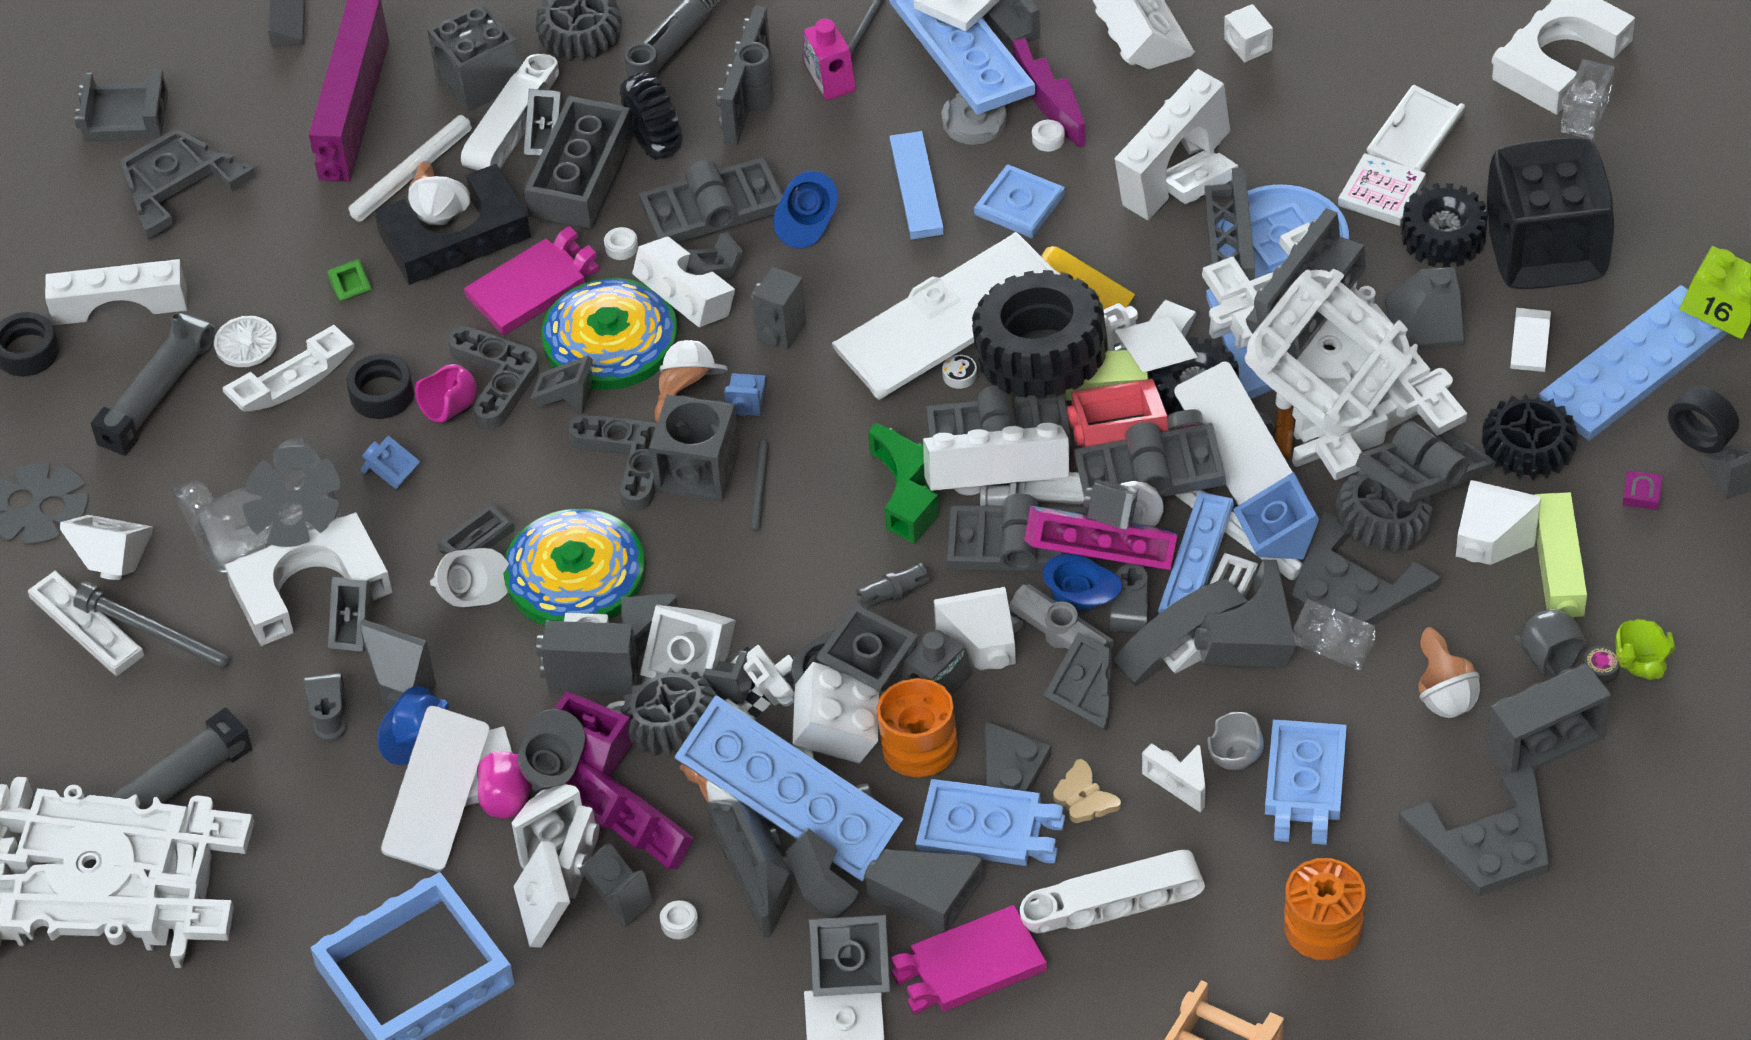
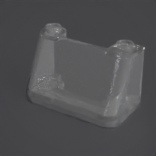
(221, 521)

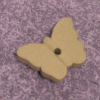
(1082, 797)

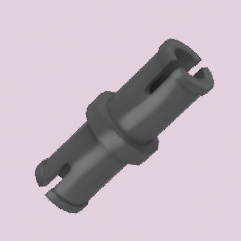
(892, 586)

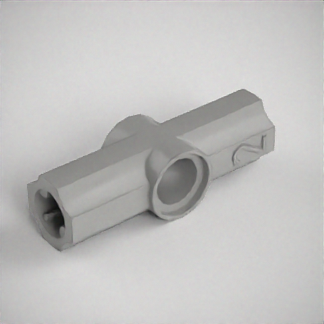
(1050, 616)

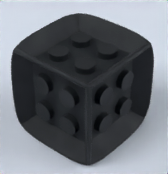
(1550, 213)

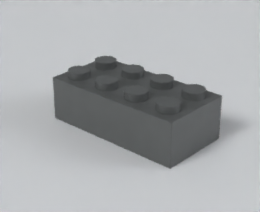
(579, 162)

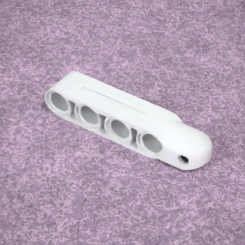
(506, 118)
(1113, 893)

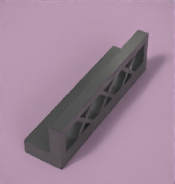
(1015, 20)
(1239, 217)

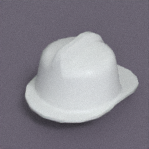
(471, 577)

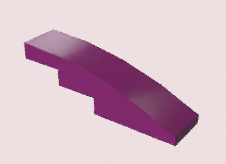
(1052, 96)
(630, 816)

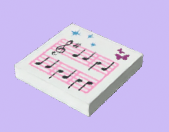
(1380, 188)

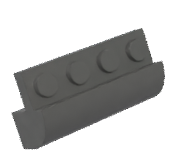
(1317, 250)

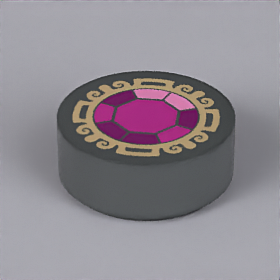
(1184, 419)
(1602, 662)

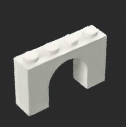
(1538, 77)
(1194, 112)
(260, 576)

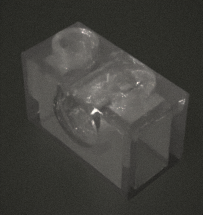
(1587, 99)
(1334, 634)

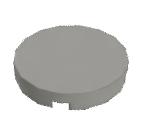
(969, 128)

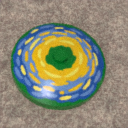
(617, 325)
(573, 565)

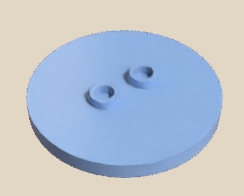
(1275, 212)

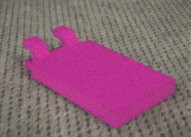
(532, 281)
(969, 961)

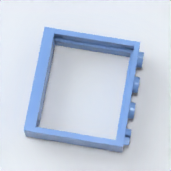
(441, 1007)

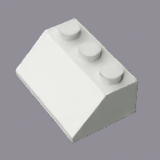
(1144, 31)

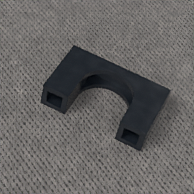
(428, 253)

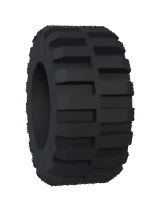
(1047, 363)

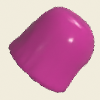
(446, 393)
(502, 785)

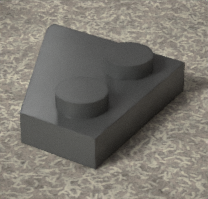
(1013, 759)

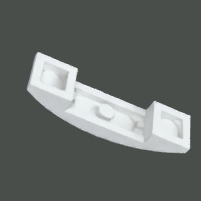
(293, 377)

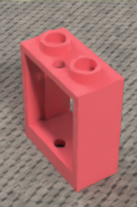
(1114, 403)

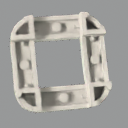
(1300, 387)

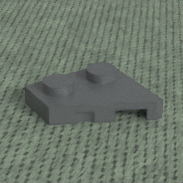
(1084, 681)

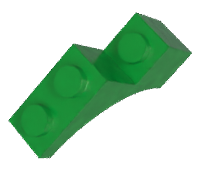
(912, 505)

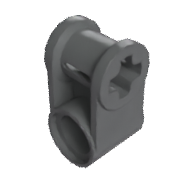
(1131, 606)
(326, 705)

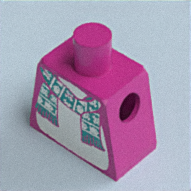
(823, 46)

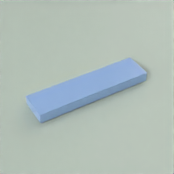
(916, 185)
(1198, 547)

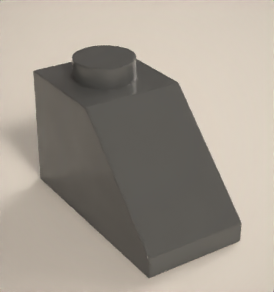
(1111, 503)

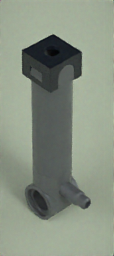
(118, 426)
(221, 740)

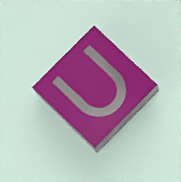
(1642, 490)

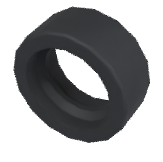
(35, 360)
(375, 367)
(1692, 430)

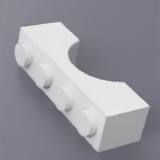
(77, 293)

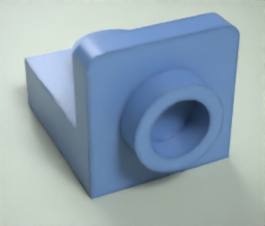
(746, 393)
(389, 461)

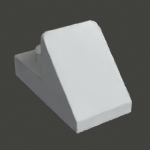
(1530, 339)
(1180, 778)

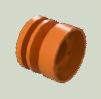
(917, 727)
(1324, 908)

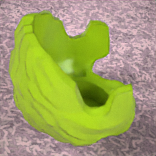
(1643, 648)

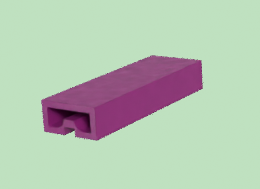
(348, 89)

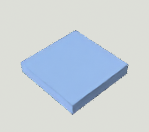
(1019, 201)

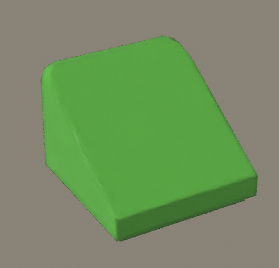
(349, 280)

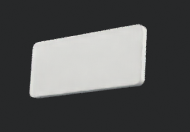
(1244, 442)
(435, 788)

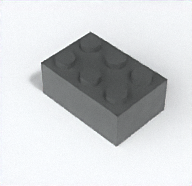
(1548, 720)

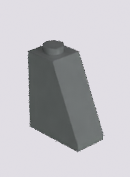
(924, 884)

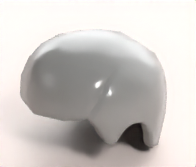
(1236, 741)

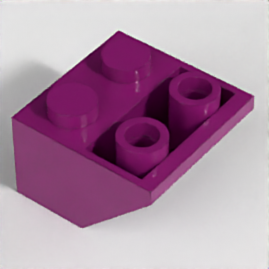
(604, 732)

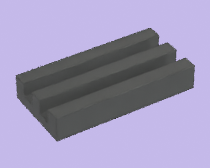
(479, 537)

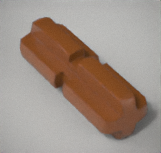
(1284, 431)

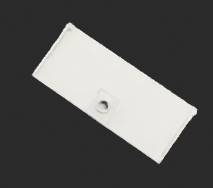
(932, 319)

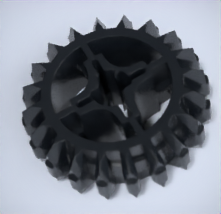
(652, 115)
(1529, 436)

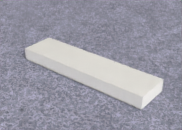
(90, 629)

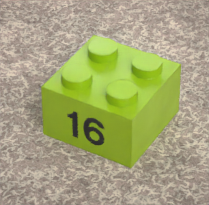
(1721, 292)

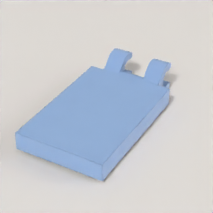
(1305, 776)
(988, 823)

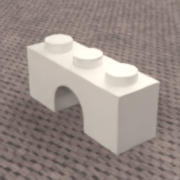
(698, 297)

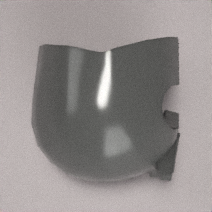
(1554, 633)

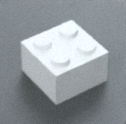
(835, 714)

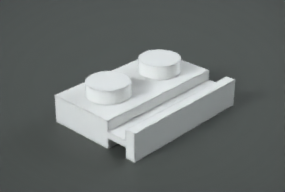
(1190, 176)
(578, 848)

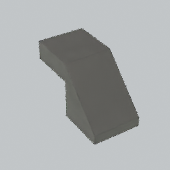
(810, 862)

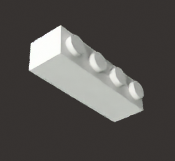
(996, 456)

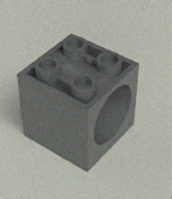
(473, 56)
(694, 447)

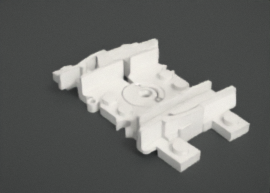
(1411, 394)
(128, 844)

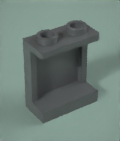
(122, 109)

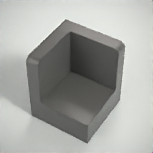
(730, 679)

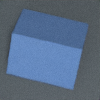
(1279, 520)

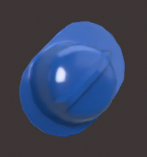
(805, 209)
(1080, 581)
(402, 724)

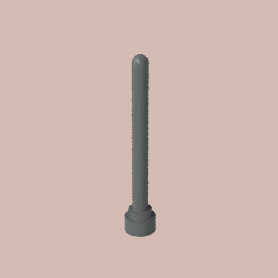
(90, 598)

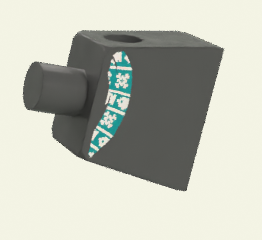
(939, 660)

